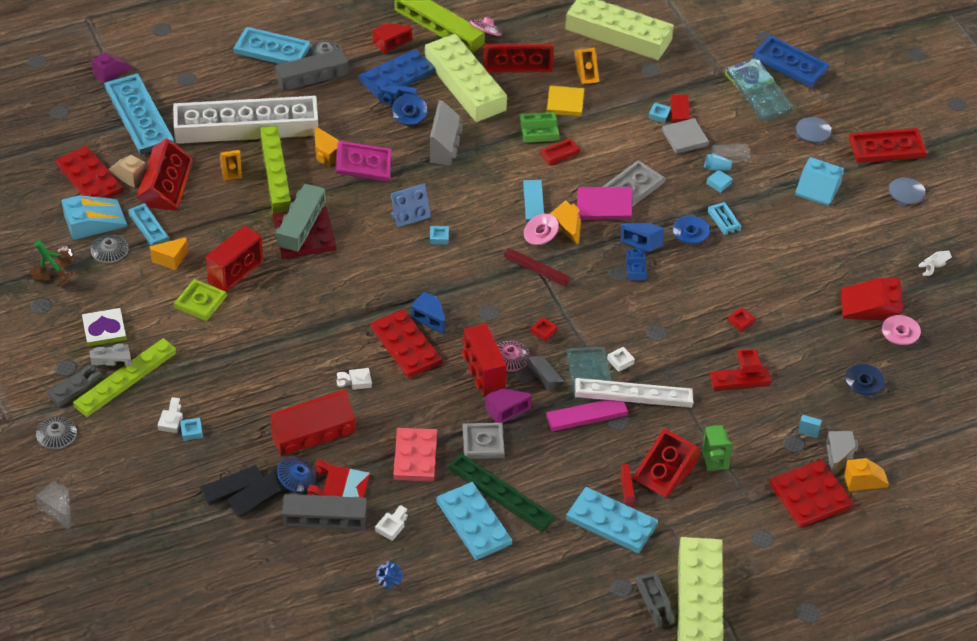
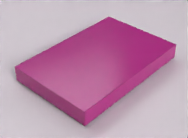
(363, 161)
(605, 203)

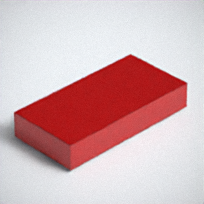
(679, 108)
(560, 151)
(749, 361)
(627, 485)

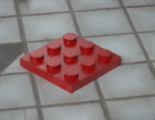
(811, 493)

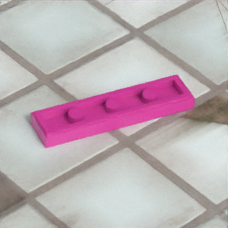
(586, 414)

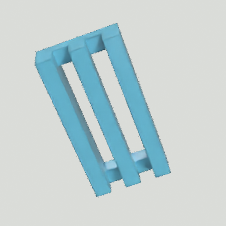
(721, 219)

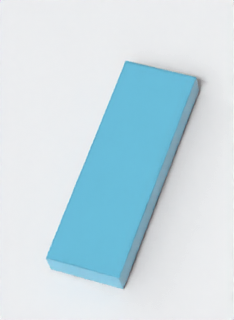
(533, 198)
(148, 225)

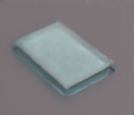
(587, 364)

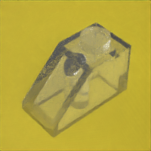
(55, 502)

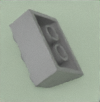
(445, 135)

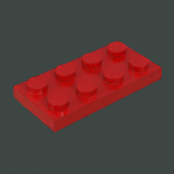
(887, 145)
(88, 174)
(406, 343)

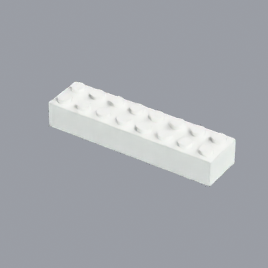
(244, 118)

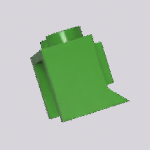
(716, 448)

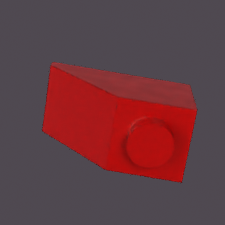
(391, 36)

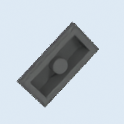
(544, 372)

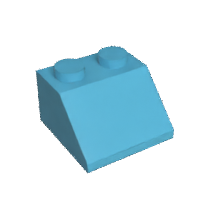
(819, 181)

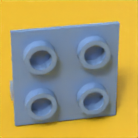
(410, 205)

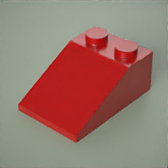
(872, 299)
(667, 463)

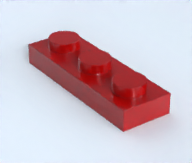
(736, 379)

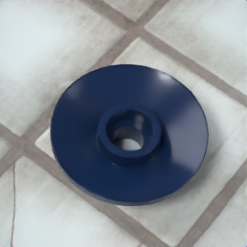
(864, 379)

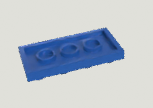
(790, 61)
(397, 72)

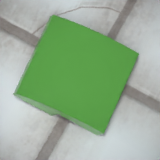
(539, 127)

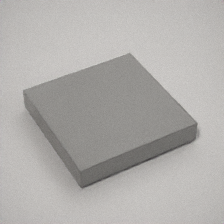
(685, 136)
(483, 440)

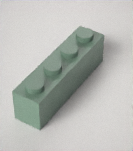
(300, 217)

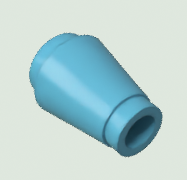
(716, 162)

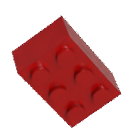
(234, 258)
(484, 359)

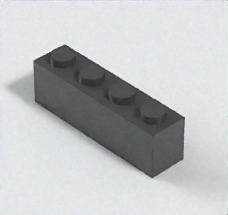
(311, 69)
(324, 512)

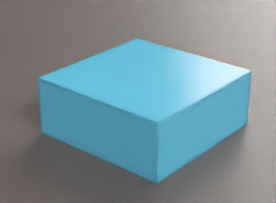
(659, 112)
(719, 181)
(439, 235)
(809, 426)
(191, 429)

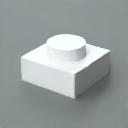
(621, 359)

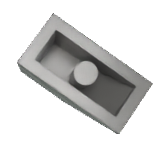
(840, 449)

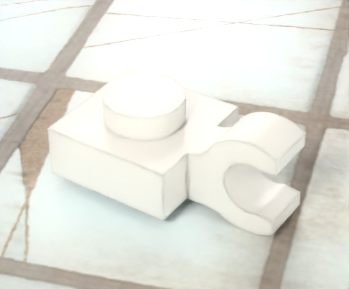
(936, 260)
(356, 378)
(171, 419)
(391, 525)

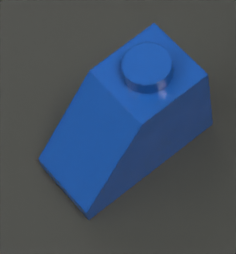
(642, 235)
(429, 312)

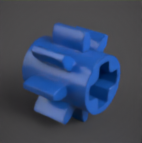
(389, 575)

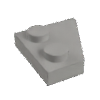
(109, 355)

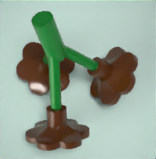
(63, 258)

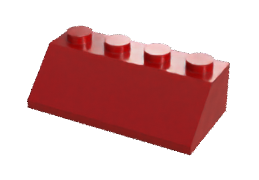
(518, 58)
(165, 176)
(312, 422)

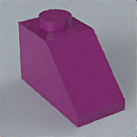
(108, 67)
(507, 404)

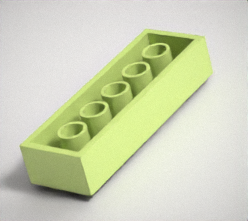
(620, 27)
(466, 78)
(700, 589)

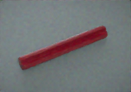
(536, 266)

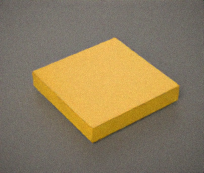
(565, 100)

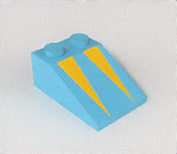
(92, 215)

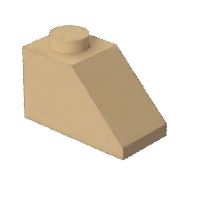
(129, 170)

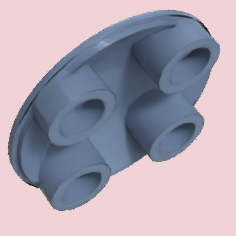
(813, 130)
(907, 191)

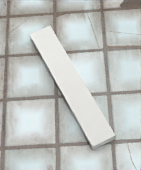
(633, 392)

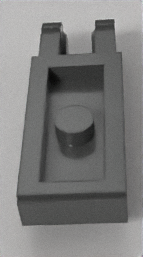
(74, 385)
(655, 598)

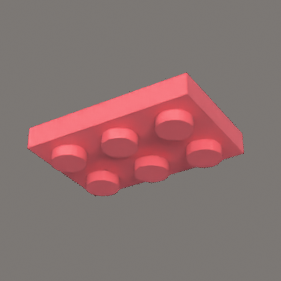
(415, 454)

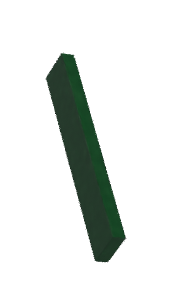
(502, 493)

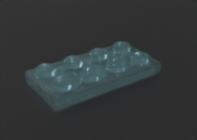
(759, 89)

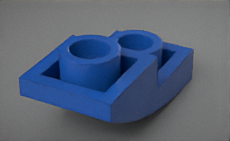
(390, 93)
(636, 264)

